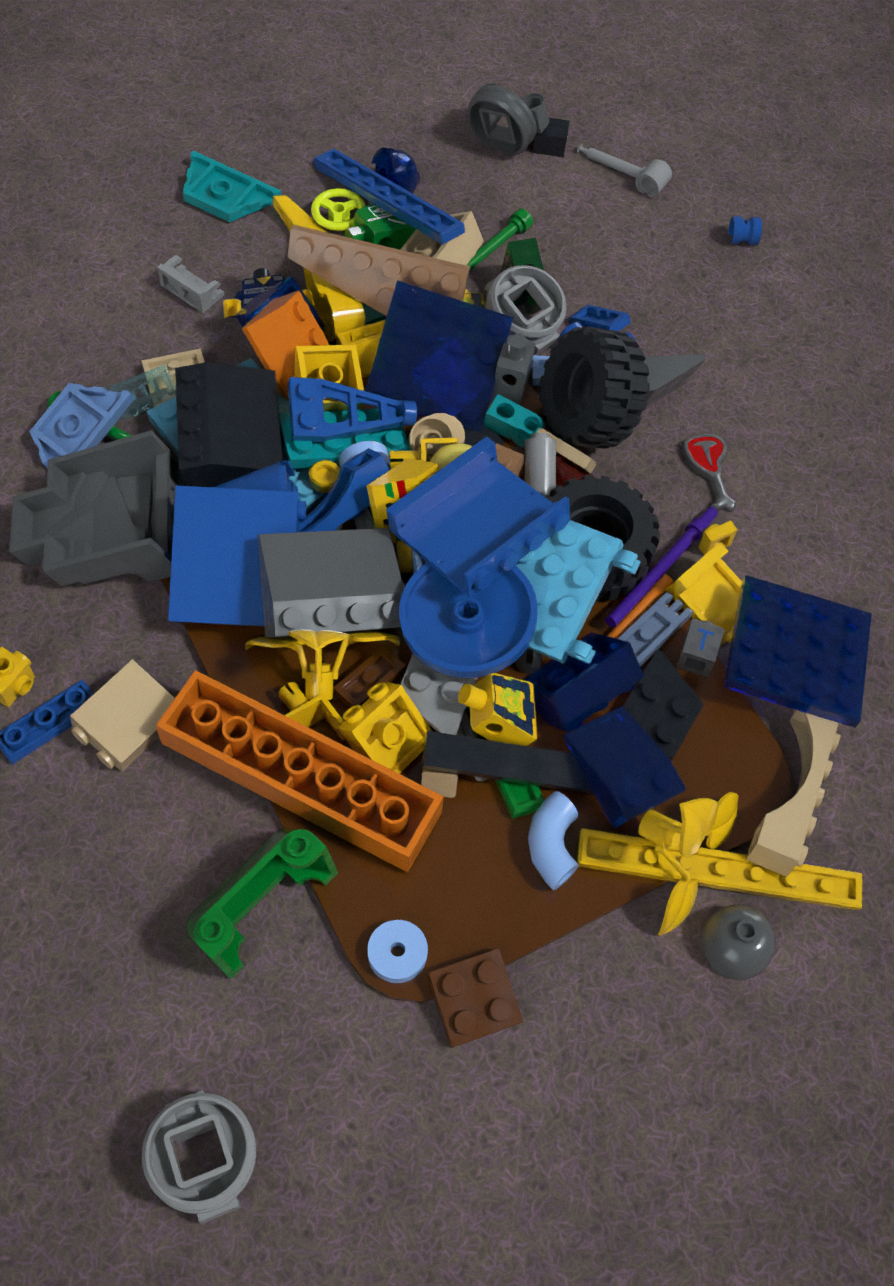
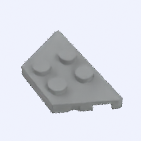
(435, 696)

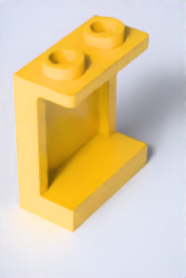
(710, 591)

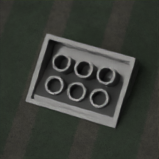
(329, 581)

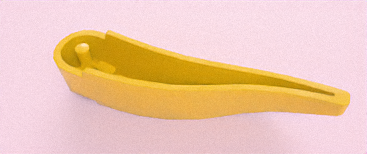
(334, 306)

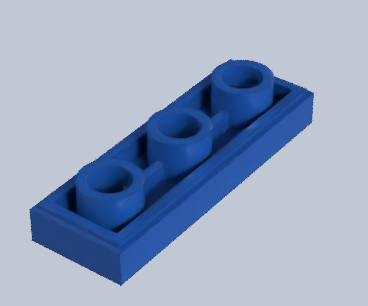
(31, 733)

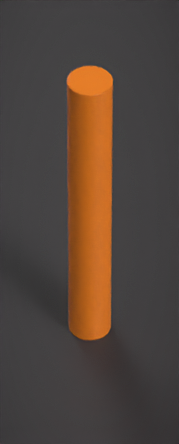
(642, 606)

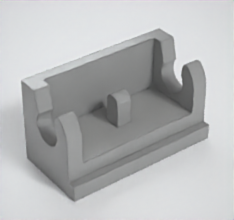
(188, 286)

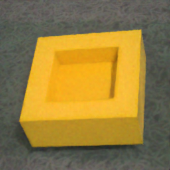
(717, 533)

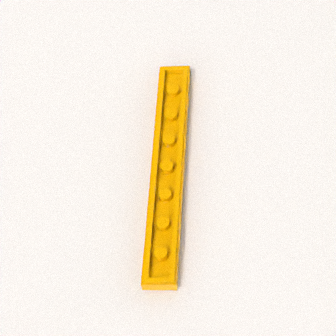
(719, 870)

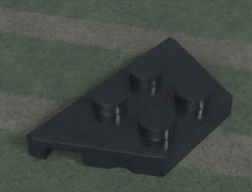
(664, 704)

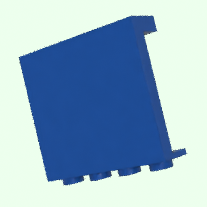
(218, 553)

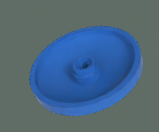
(464, 633)

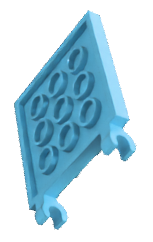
(566, 581)

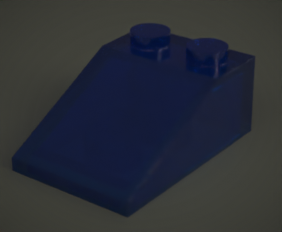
(623, 766)

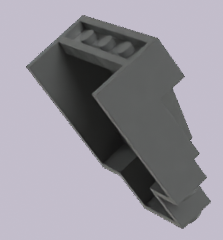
(101, 513)

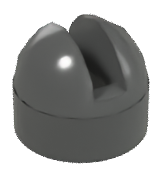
(529, 668)

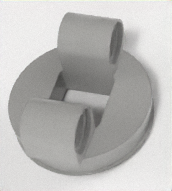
(544, 289)
(214, 1191)

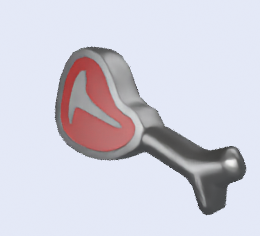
(704, 457)

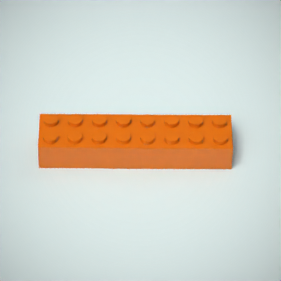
(301, 770)

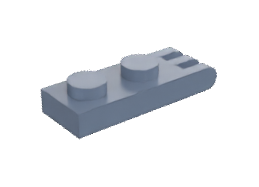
(655, 627)

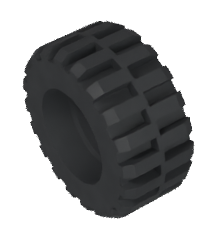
(594, 387)
(622, 513)

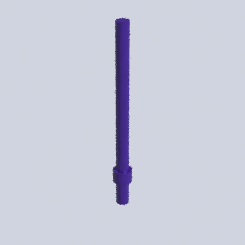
(693, 532)

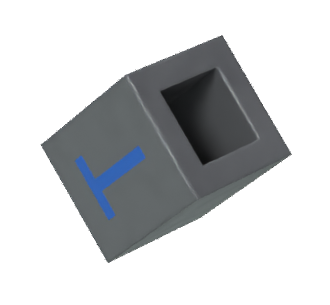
(700, 647)

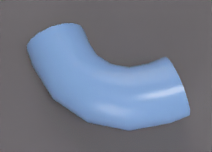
(547, 839)

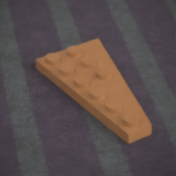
(371, 269)

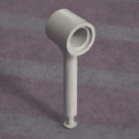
(648, 179)

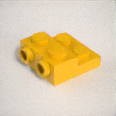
(386, 727)

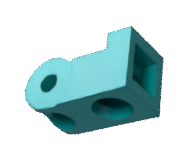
(512, 420)

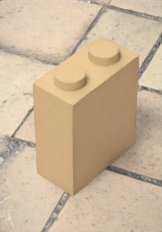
(122, 716)

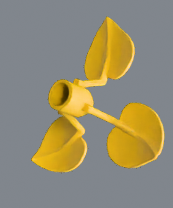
(319, 676)
(699, 819)

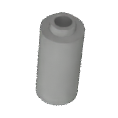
(540, 463)

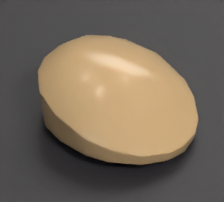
(435, 426)

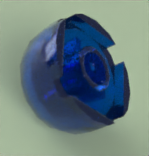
(397, 167)

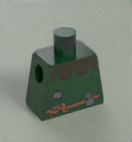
(524, 253)

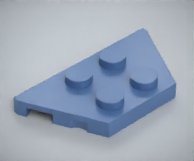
(78, 420)

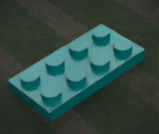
(307, 453)

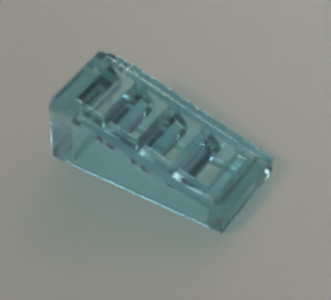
(139, 382)

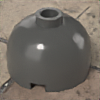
(738, 942)

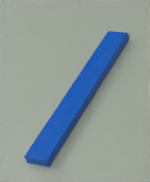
(389, 196)

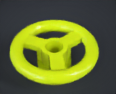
(337, 211)

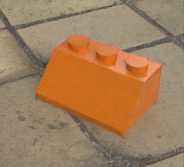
(277, 332)

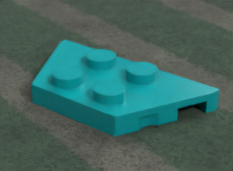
(224, 190)

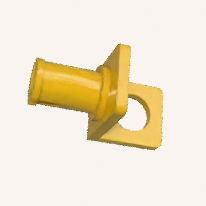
(421, 453)
(310, 711)

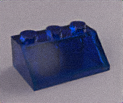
(576, 690)

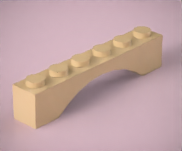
(782, 833)

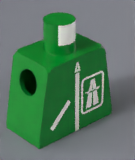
(379, 227)

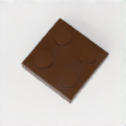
(474, 998)

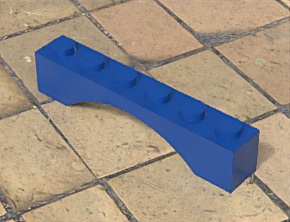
(348, 494)

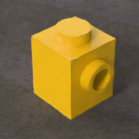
(15, 676)

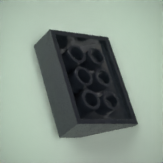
(226, 422)

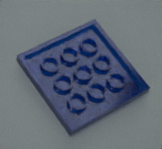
(439, 354)
(799, 651)

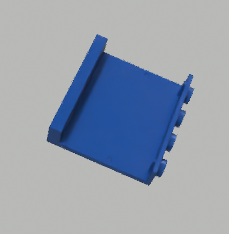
(475, 519)

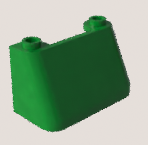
(283, 854)

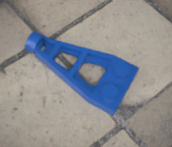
(307, 412)

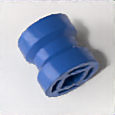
(745, 231)

